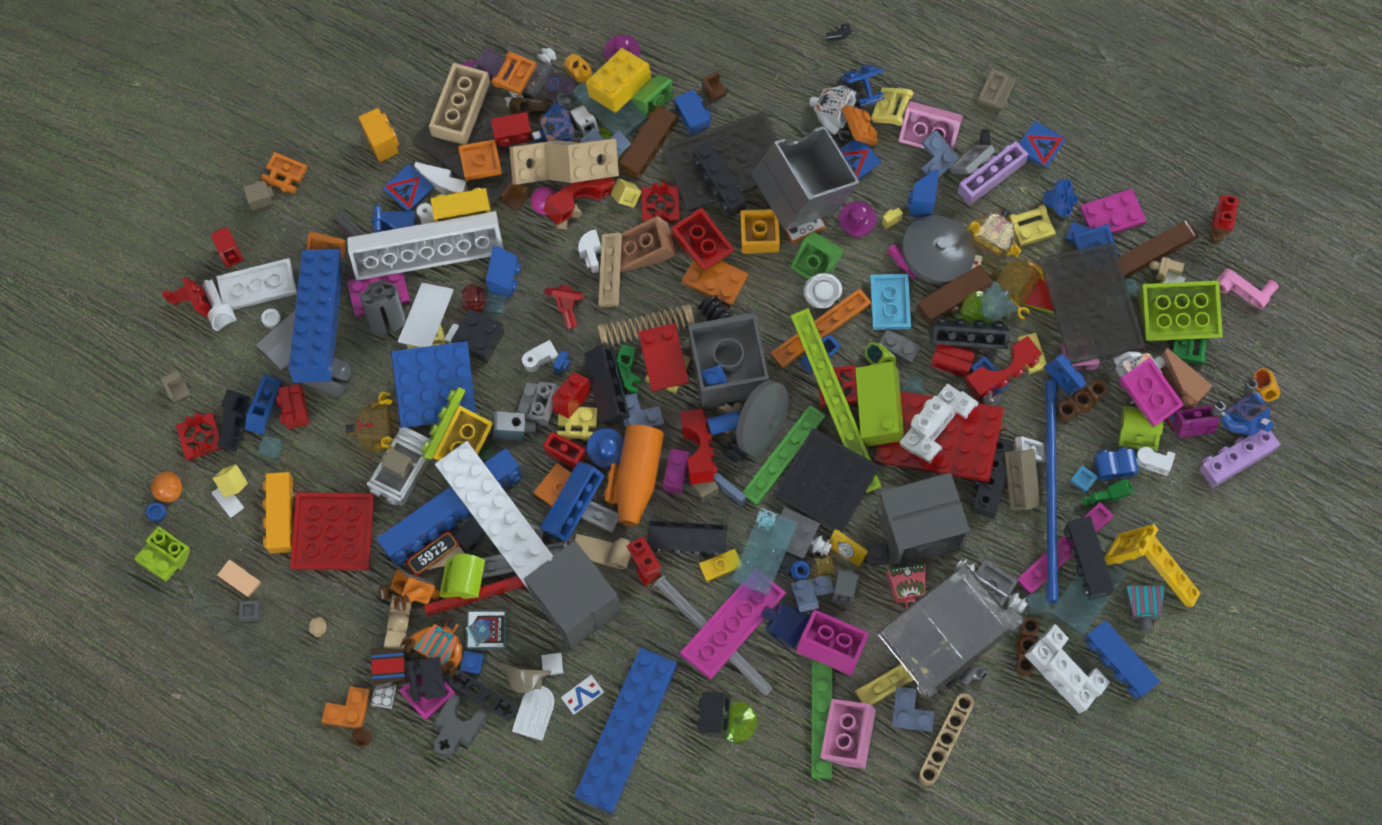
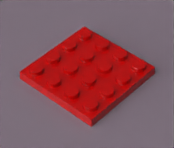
(332, 531)

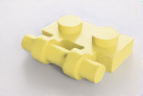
(582, 418)

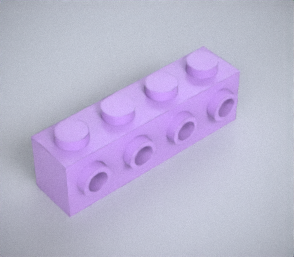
(992, 173)
(1238, 457)

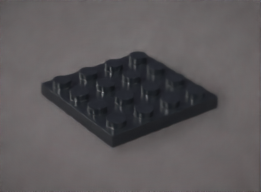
(827, 481)

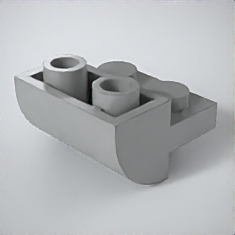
(537, 402)

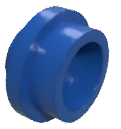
(805, 570)

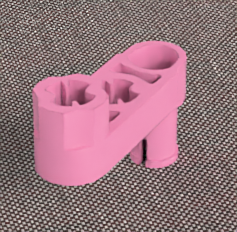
(1257, 298)

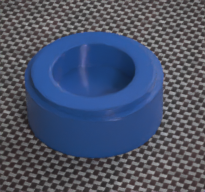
(156, 512)

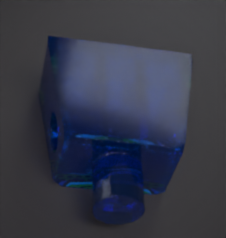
(785, 624)

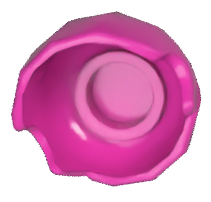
(538, 199)

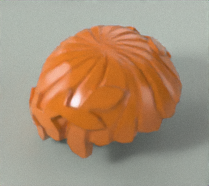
(166, 487)

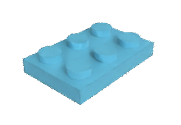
(890, 302)

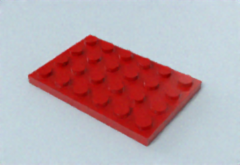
(965, 443)

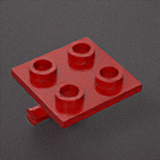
(190, 292)

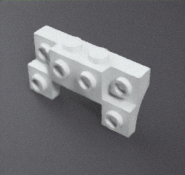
(934, 419)
(1063, 673)

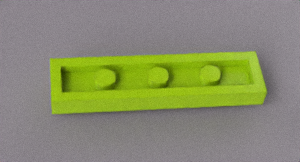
(445, 415)

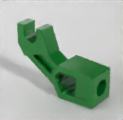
(625, 370)
(1113, 493)

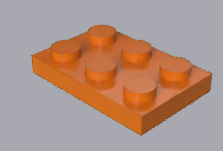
(718, 280)

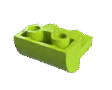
(1137, 431)
(163, 554)
(462, 576)

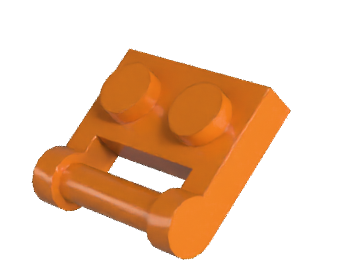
(519, 75)

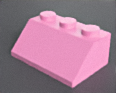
(923, 120)
(848, 733)

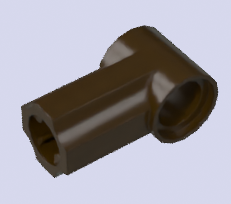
(532, 106)

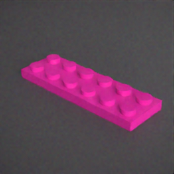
(729, 629)

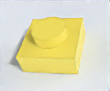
(892, 217)

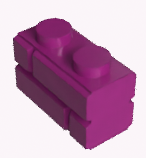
(1195, 421)
(676, 471)

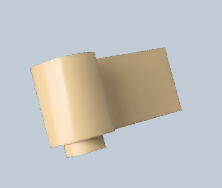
(605, 552)

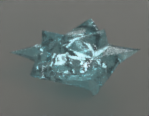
(996, 303)

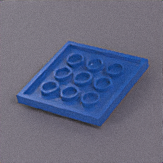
(426, 377)

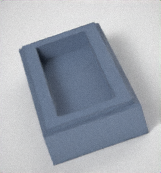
(729, 489)

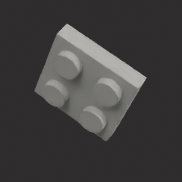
(969, 162)

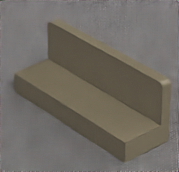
(1022, 479)

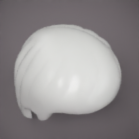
(822, 290)

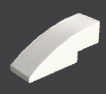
(441, 179)

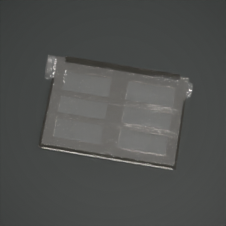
(948, 630)

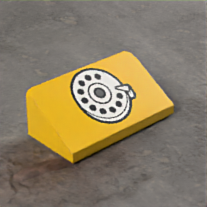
(848, 548)

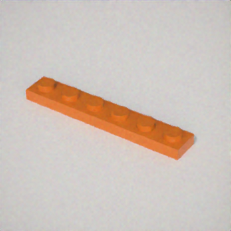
(825, 325)

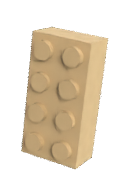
(459, 104)

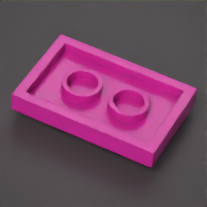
(1118, 211)
(361, 285)
(1151, 392)

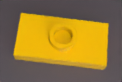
(719, 565)

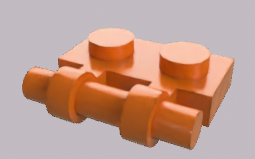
(287, 168)

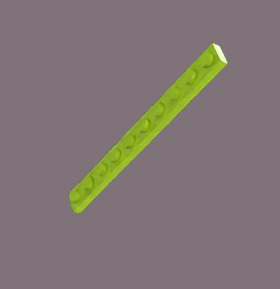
(830, 386)

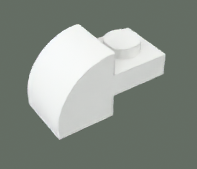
(588, 249)

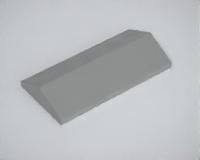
(278, 343)

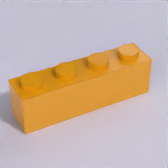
(278, 512)

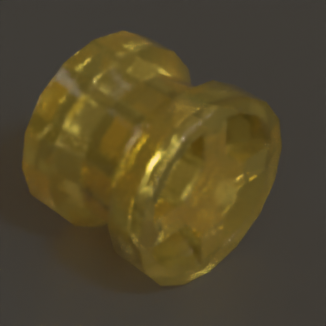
(824, 565)

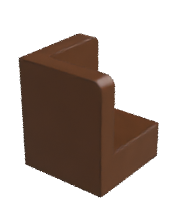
(713, 87)
(515, 195)

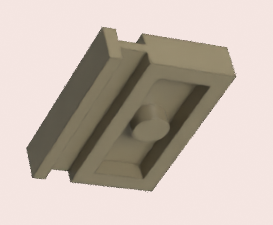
(996, 89)

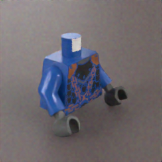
(557, 123)
(1246, 415)

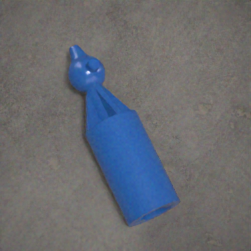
(724, 422)

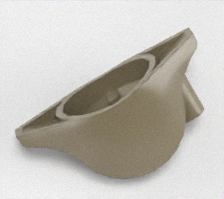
(524, 679)

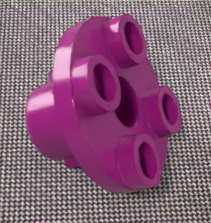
(621, 41)
(857, 219)

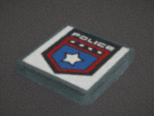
(496, 622)

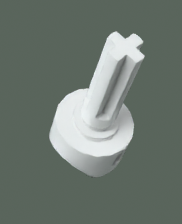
(220, 313)

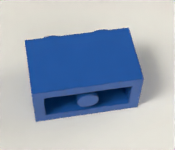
(692, 112)

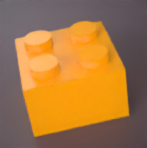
(379, 134)
(759, 231)

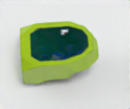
(877, 354)

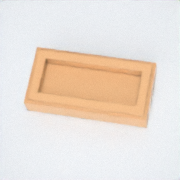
(239, 578)

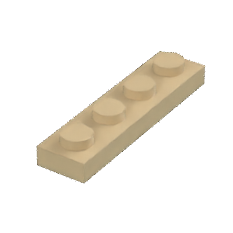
(610, 270)

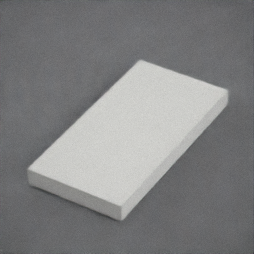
(257, 284)

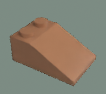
(646, 244)
(1185, 381)

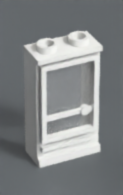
(392, 487)

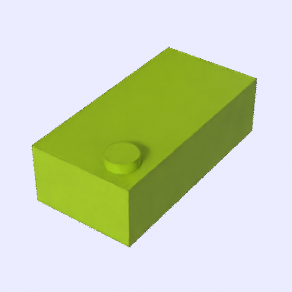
(879, 404)

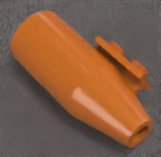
(635, 477)

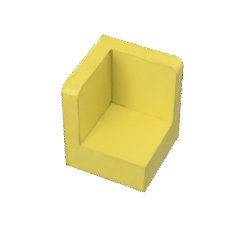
(626, 193)
(230, 480)

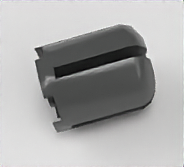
(385, 295)
(338, 386)

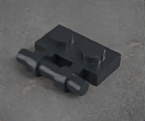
(432, 679)

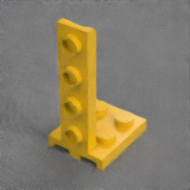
(1143, 542)

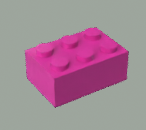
(832, 642)

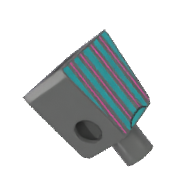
(510, 426)
(1144, 604)

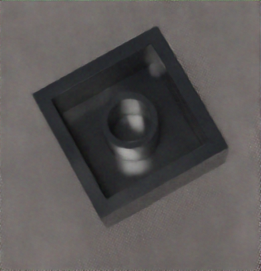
(480, 333)

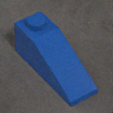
(262, 404)

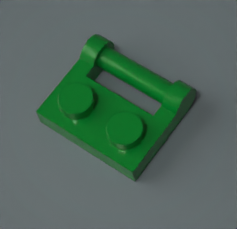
(1184, 351)

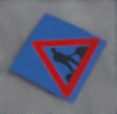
(1041, 144)
(860, 158)
(408, 188)

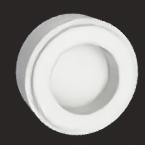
(271, 318)

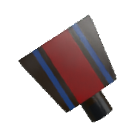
(388, 668)

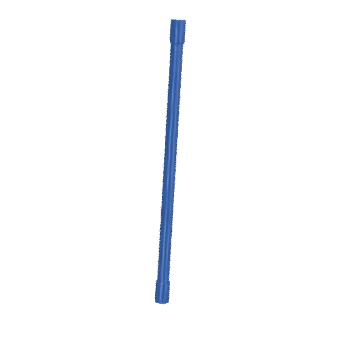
(1052, 585)

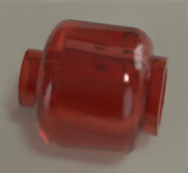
(473, 298)

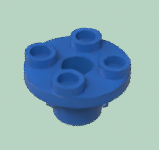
(1061, 198)
(605, 447)

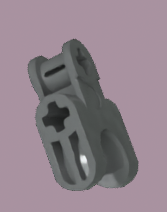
(454, 730)

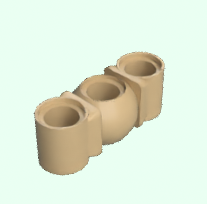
(396, 627)

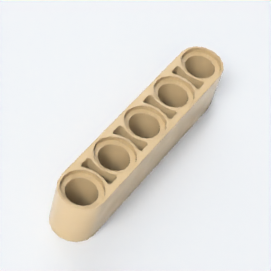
(951, 731)

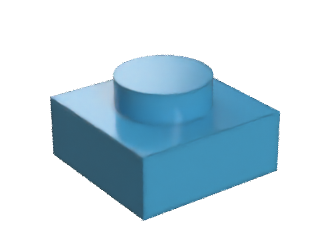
(1083, 479)

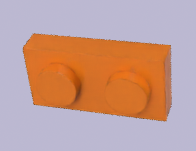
(319, 241)

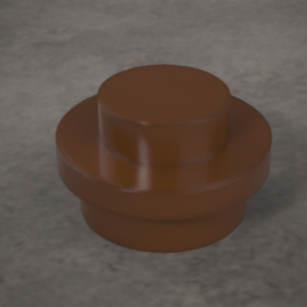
(361, 737)

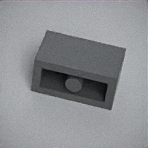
(845, 587)

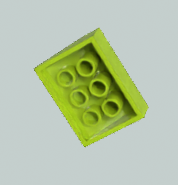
(1180, 310)

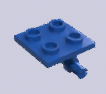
(866, 71)
(391, 220)

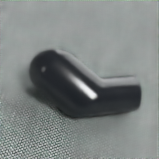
(838, 35)

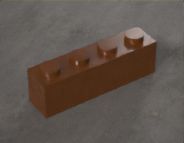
(648, 142)
(952, 296)

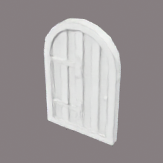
(534, 713)

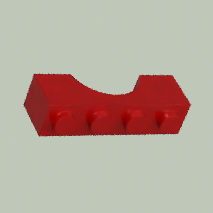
(561, 205)
(983, 381)
(699, 464)

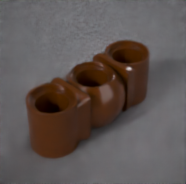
(1088, 395)
(1026, 637)

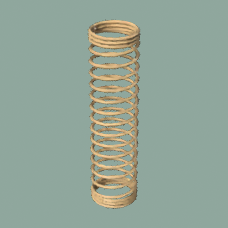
(603, 334)

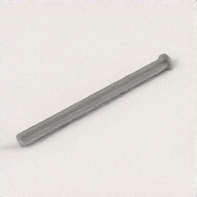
(759, 682)

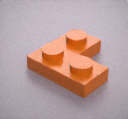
(352, 713)

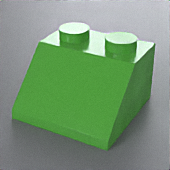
(653, 94)
(816, 256)

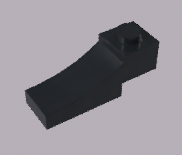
(234, 420)

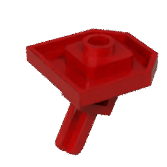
(565, 301)

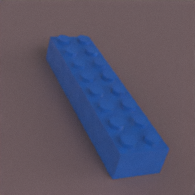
(316, 316)
(441, 513)
(626, 731)

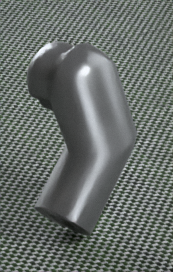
(995, 400)
(974, 673)

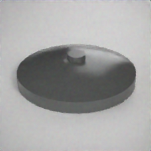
(937, 249)
(762, 418)

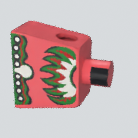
(907, 583)

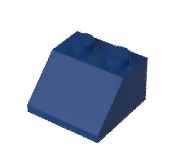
(922, 197)
(502, 272)

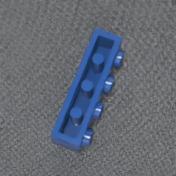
(572, 502)
(1121, 659)

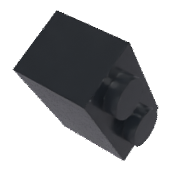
(714, 714)

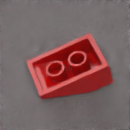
(701, 240)
(663, 357)

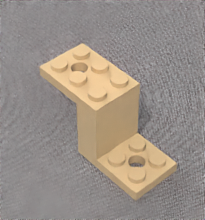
(564, 161)

